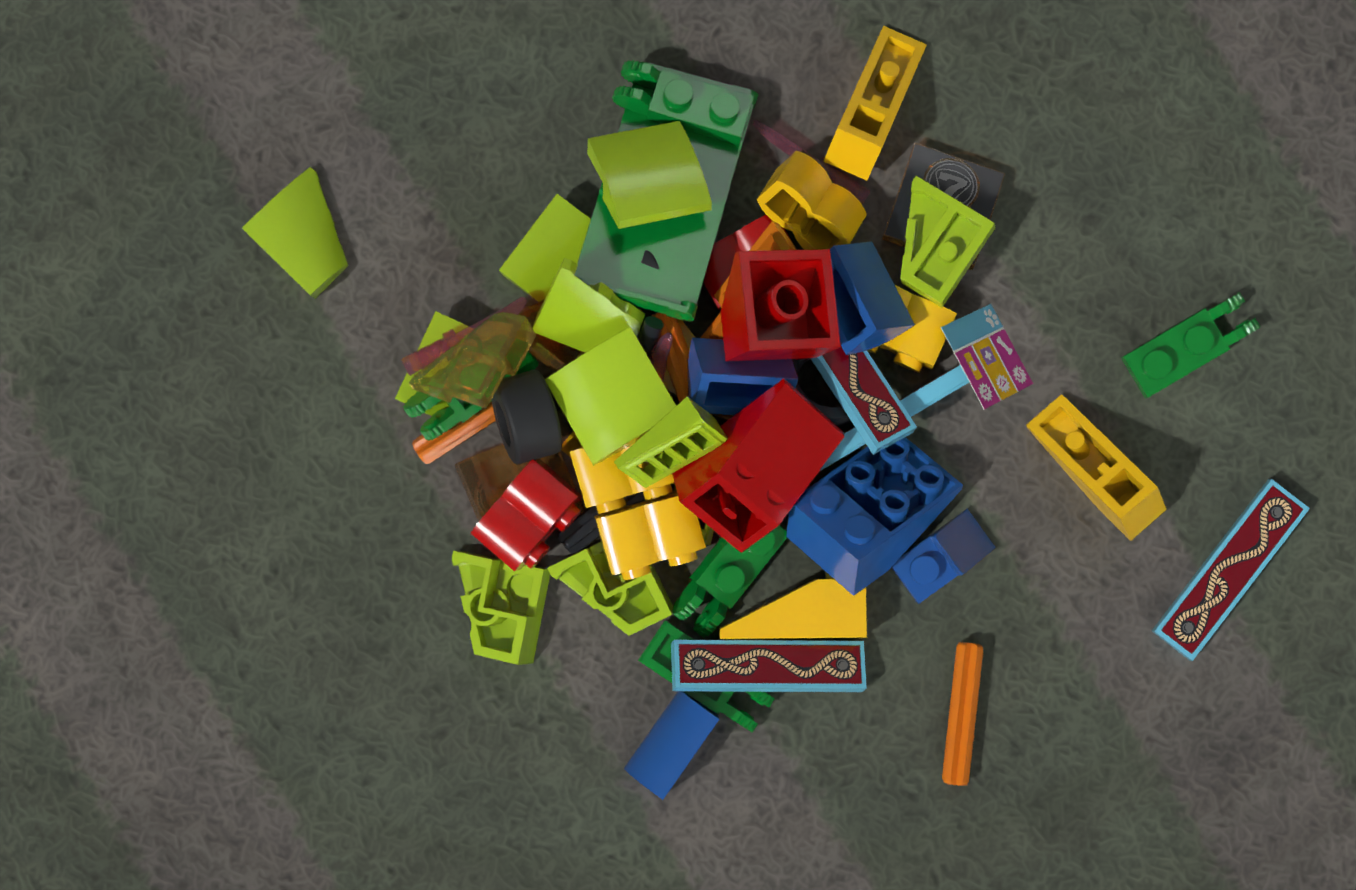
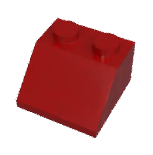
(780, 306)

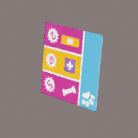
(987, 356)

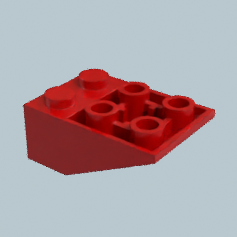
(761, 468)

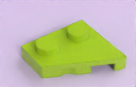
(940, 242)

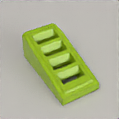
(680, 436)

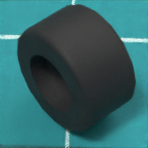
(527, 417)

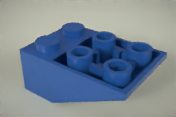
(870, 512)

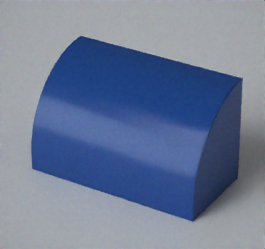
(866, 298)
(730, 385)
(671, 744)

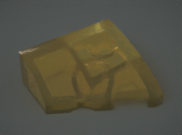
(478, 361)

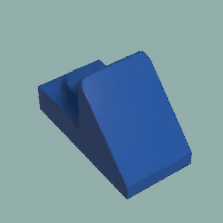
(943, 556)

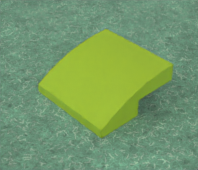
(649, 174)
(611, 395)

